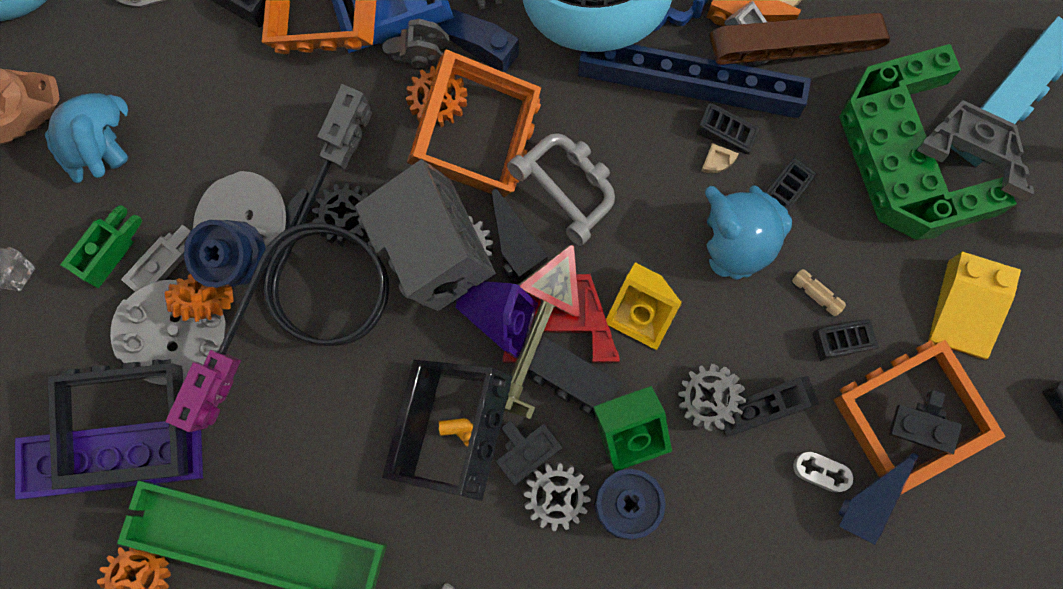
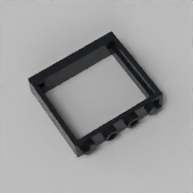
(415, 416)
(62, 428)

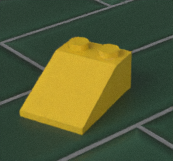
(973, 304)

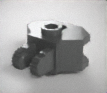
(417, 44)

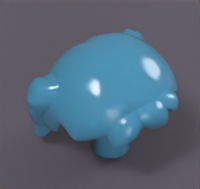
(81, 134)
(746, 231)

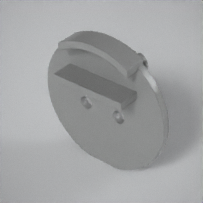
(238, 196)
(144, 330)

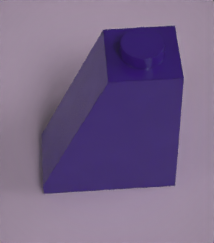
(500, 312)

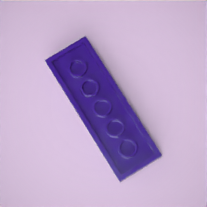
(102, 451)

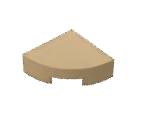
(718, 159)

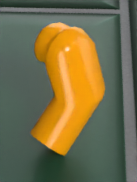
(461, 427)

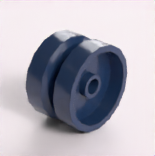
(223, 252)
(647, 499)

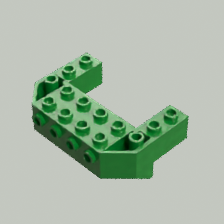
(885, 141)

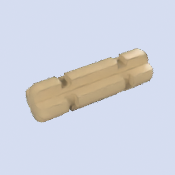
(819, 292)

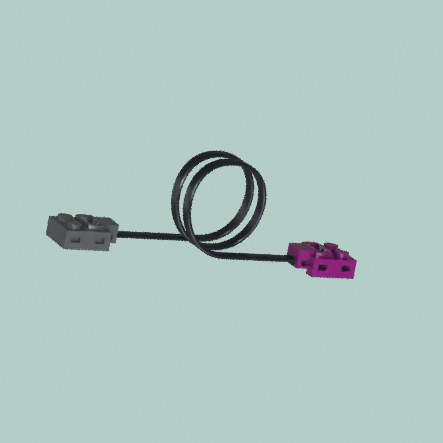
(211, 382)

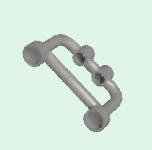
(577, 153)

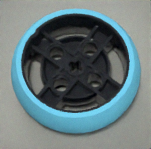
(596, 23)

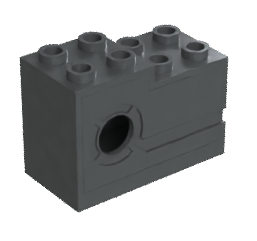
(425, 236)

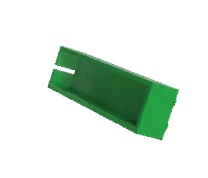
(248, 541)

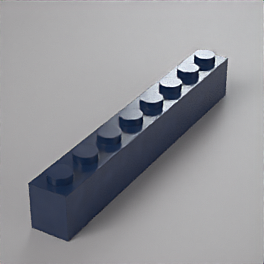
(699, 78)

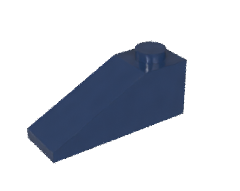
(482, 40)
(872, 506)

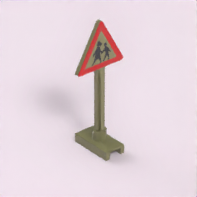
(555, 287)

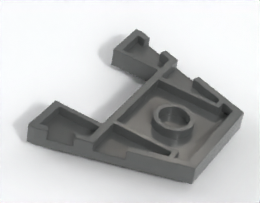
(986, 137)

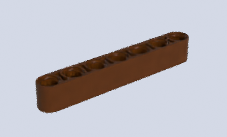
(798, 38)

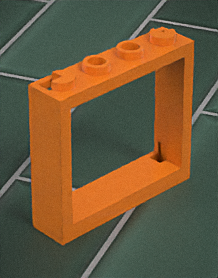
(276, 27)
(492, 78)
(965, 389)

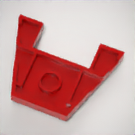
(589, 321)

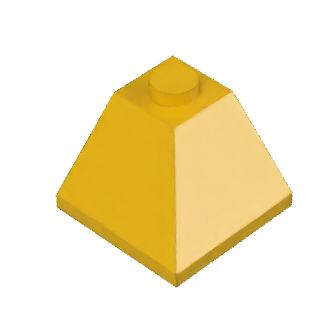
(644, 306)

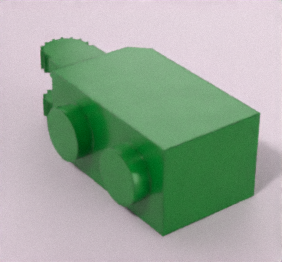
(102, 247)

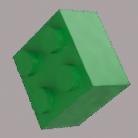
(633, 428)

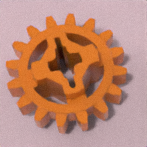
(448, 106)
(196, 300)
(123, 568)

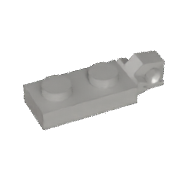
(158, 260)

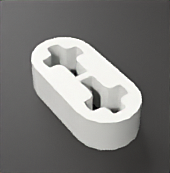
(820, 478)

